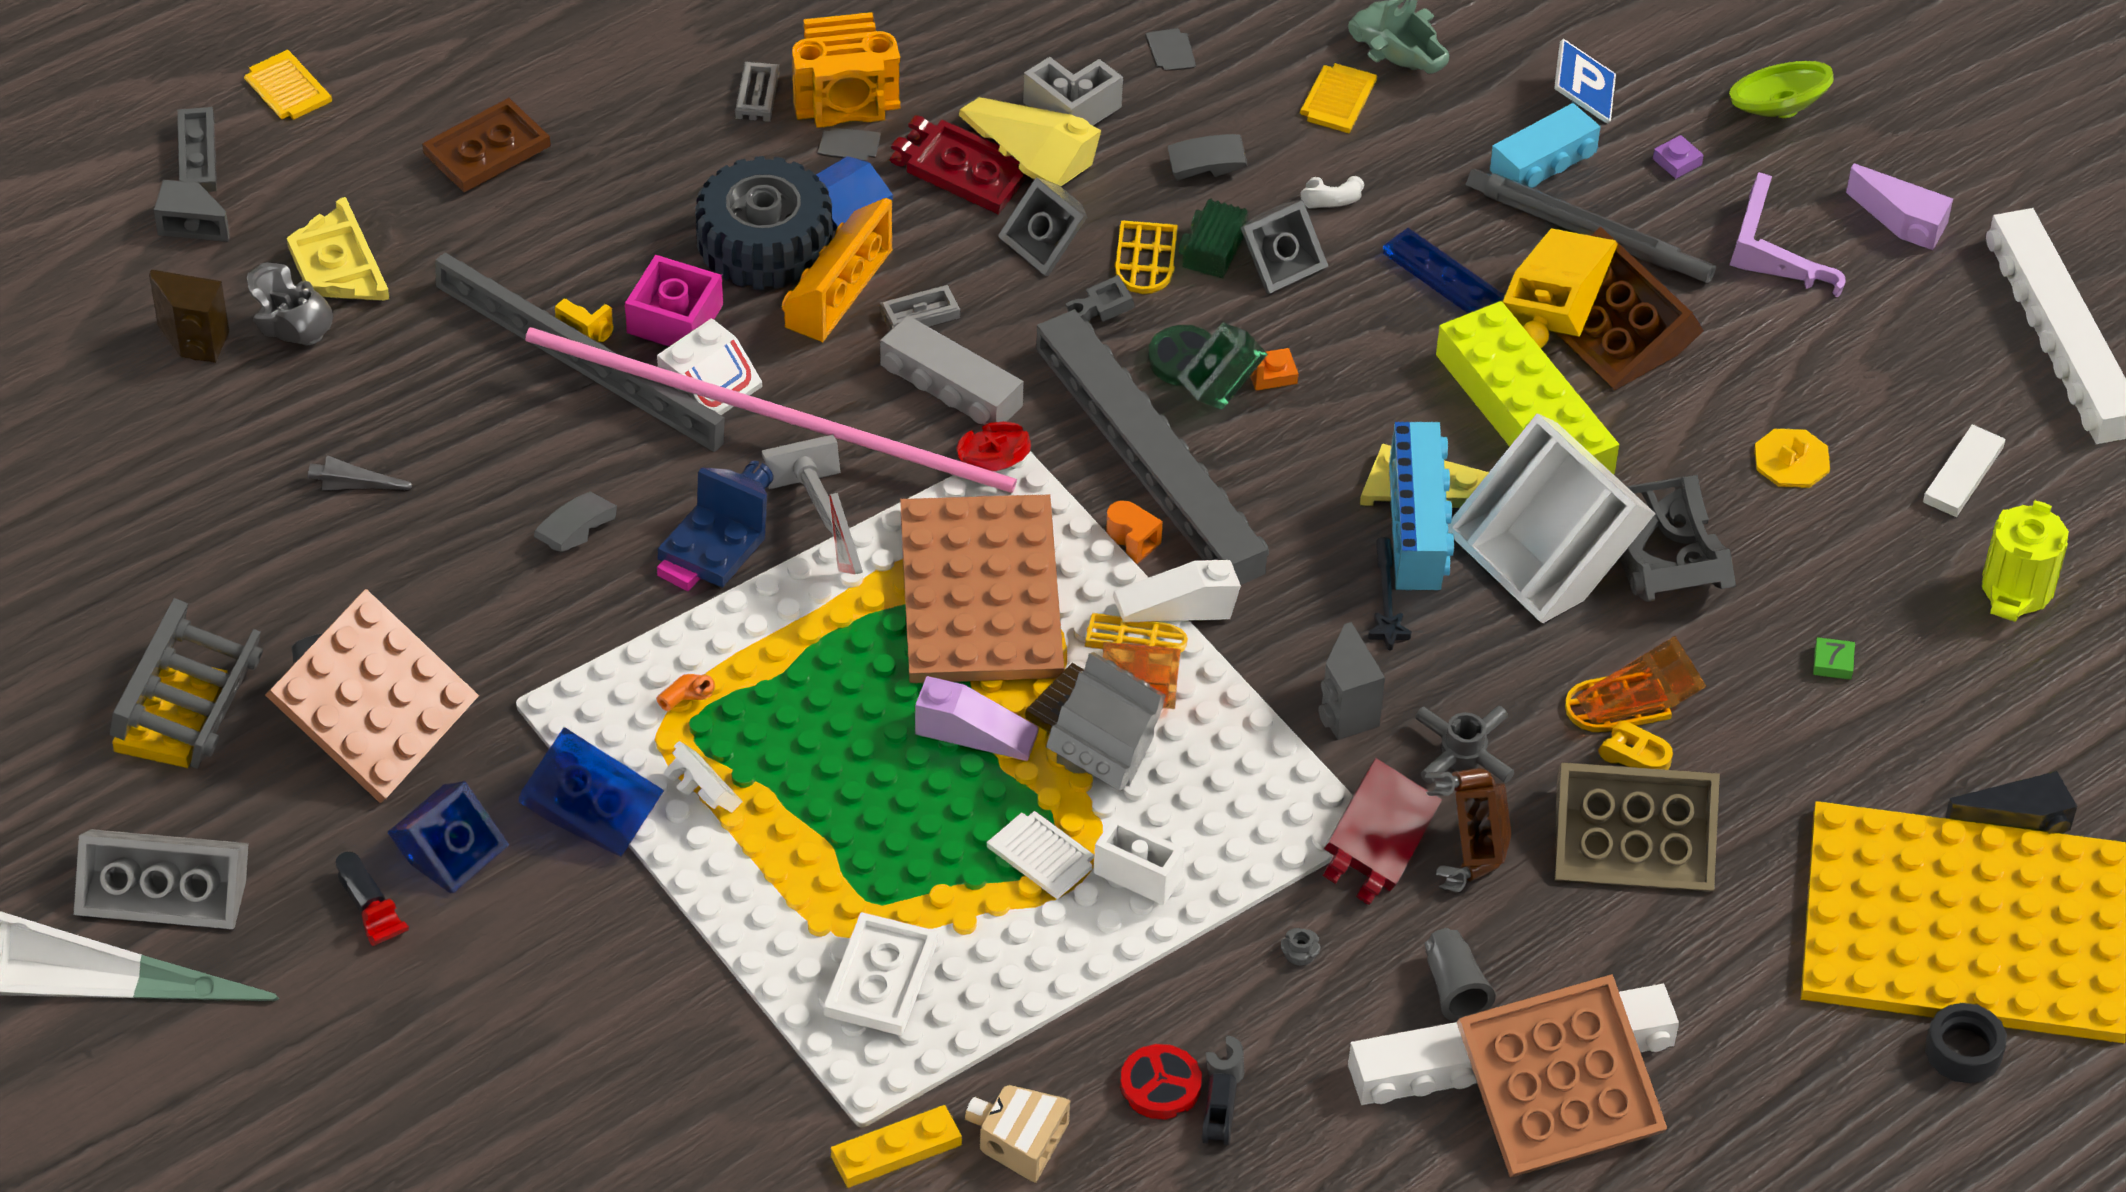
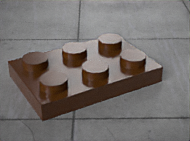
(486, 144)

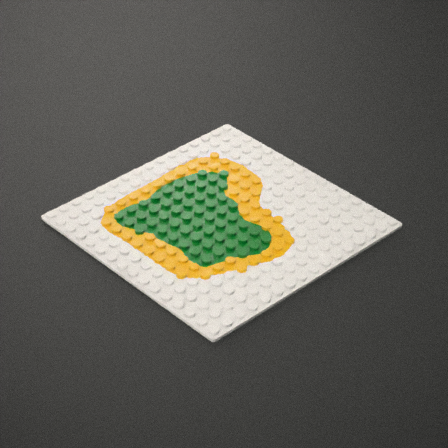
(893, 824)

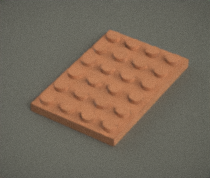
(981, 588)

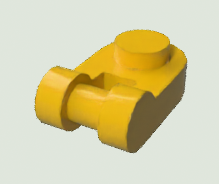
(1648, 749)

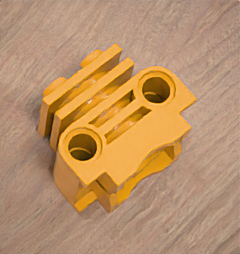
(845, 70)

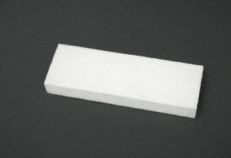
(1964, 470)

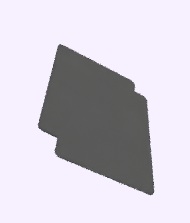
(1171, 49)
(850, 143)

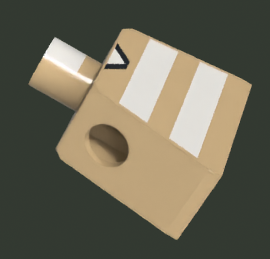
(1020, 1128)

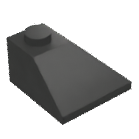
(1043, 224)
(1283, 245)

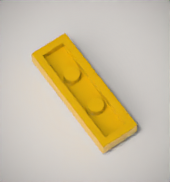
(896, 1146)

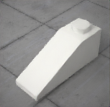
(1184, 593)

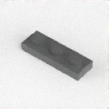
(197, 147)

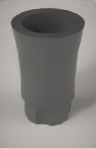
(1457, 975)

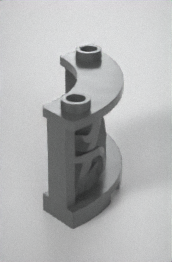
(1707, 556)

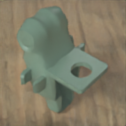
(1400, 35)

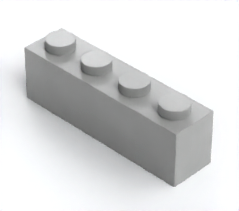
(951, 372)

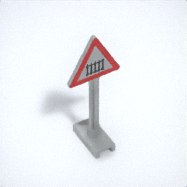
(805, 464)

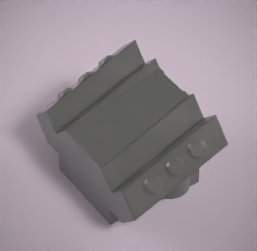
(1106, 723)

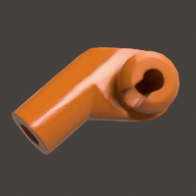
(686, 688)

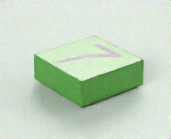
(1834, 658)

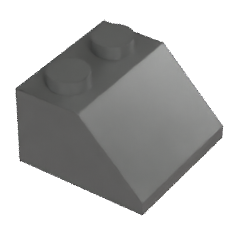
(1351, 687)

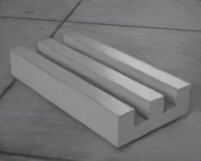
(754, 109)
(926, 314)

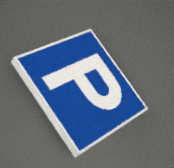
(1585, 81)

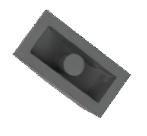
(189, 212)

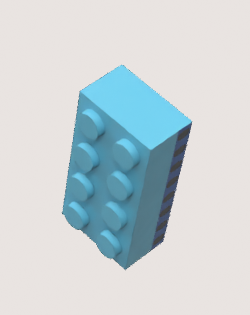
(1420, 506)

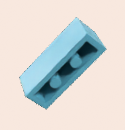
(1546, 147)

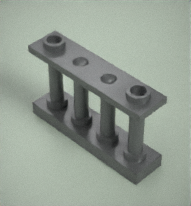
(163, 656)

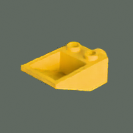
(1559, 283)

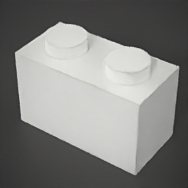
(1139, 860)

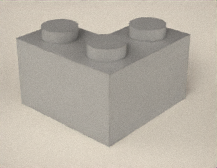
(1087, 94)

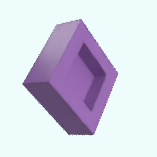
(1678, 156)

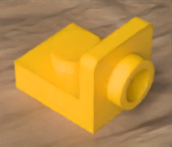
(595, 326)

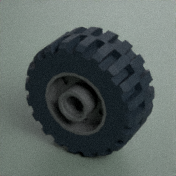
(762, 222)

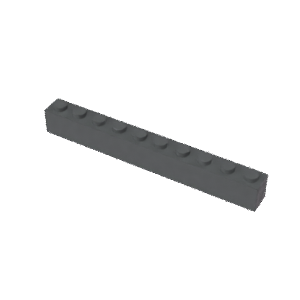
(1150, 446)

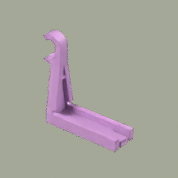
(1771, 259)

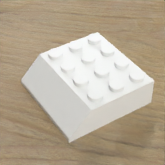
(1549, 520)

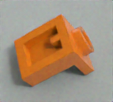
(1275, 370)

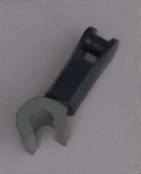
(1222, 1090)

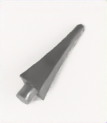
(342, 475)

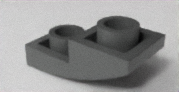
(1201, 154)
(572, 521)

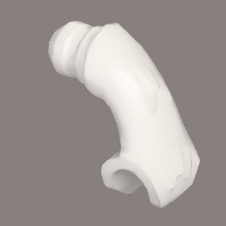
(1321, 196)

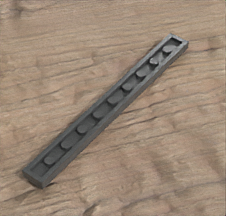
(519, 315)

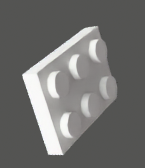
(881, 973)

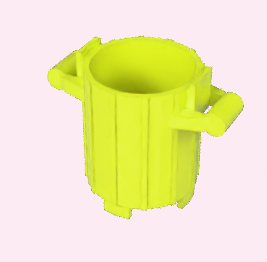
(2024, 560)

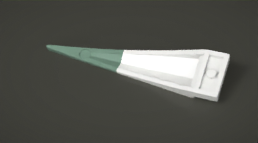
(62, 964)

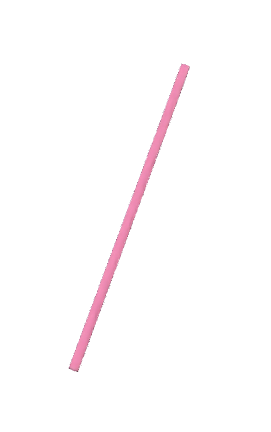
(771, 410)

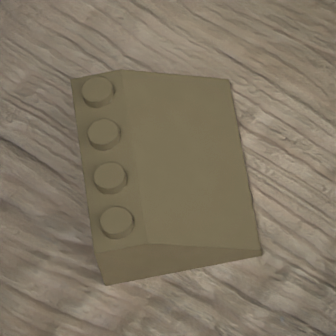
(1636, 827)

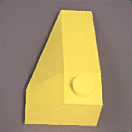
(1043, 141)

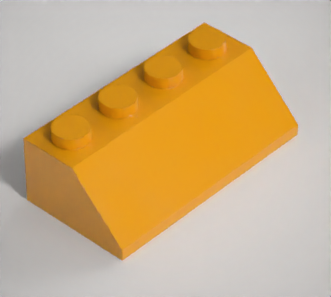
(840, 271)

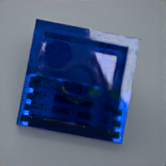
(449, 836)

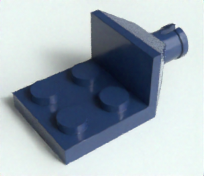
(723, 524)

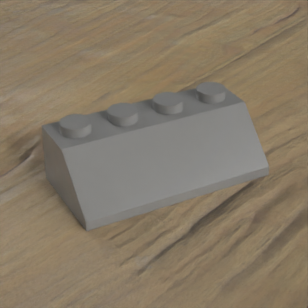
(160, 878)

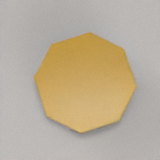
(1792, 458)

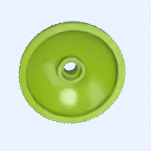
(1782, 88)

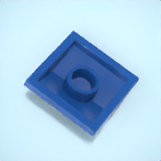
(852, 186)

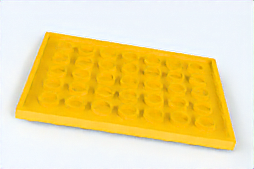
(1968, 913)

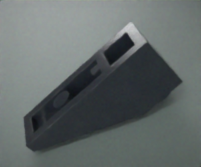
(2030, 803)

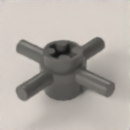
(1465, 742)

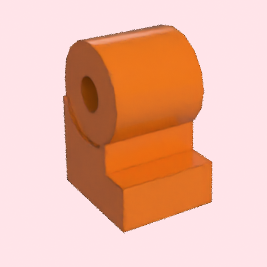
(1133, 528)

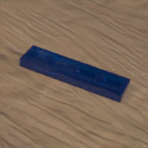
(1441, 272)

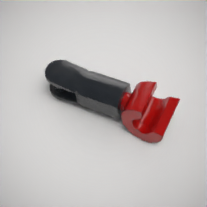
(377, 913)

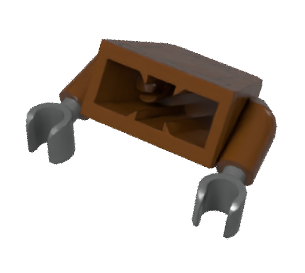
(1482, 823)

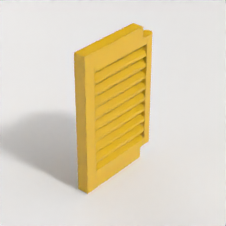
(287, 86)
(1338, 97)

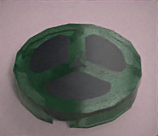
(1174, 349)

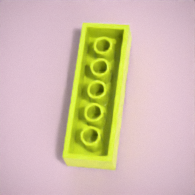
(1516, 380)

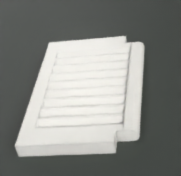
(1042, 853)

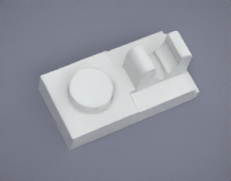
(698, 772)

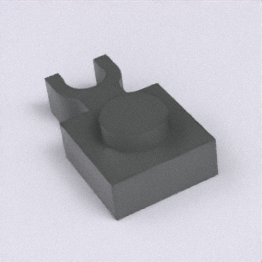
(1104, 300)

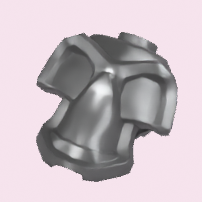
(288, 310)

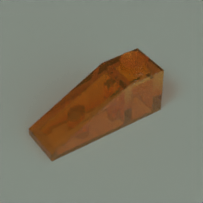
(1645, 685)

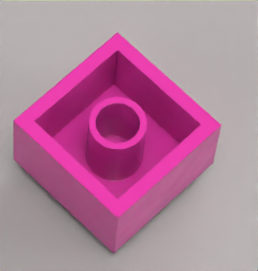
(672, 301)

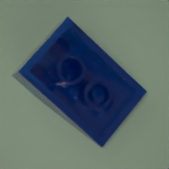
(590, 793)

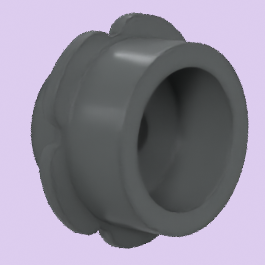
(1297, 953)

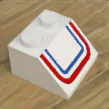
(713, 357)

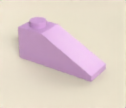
(1902, 207)
(969, 719)

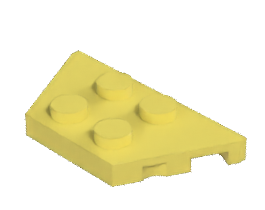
(337, 257)

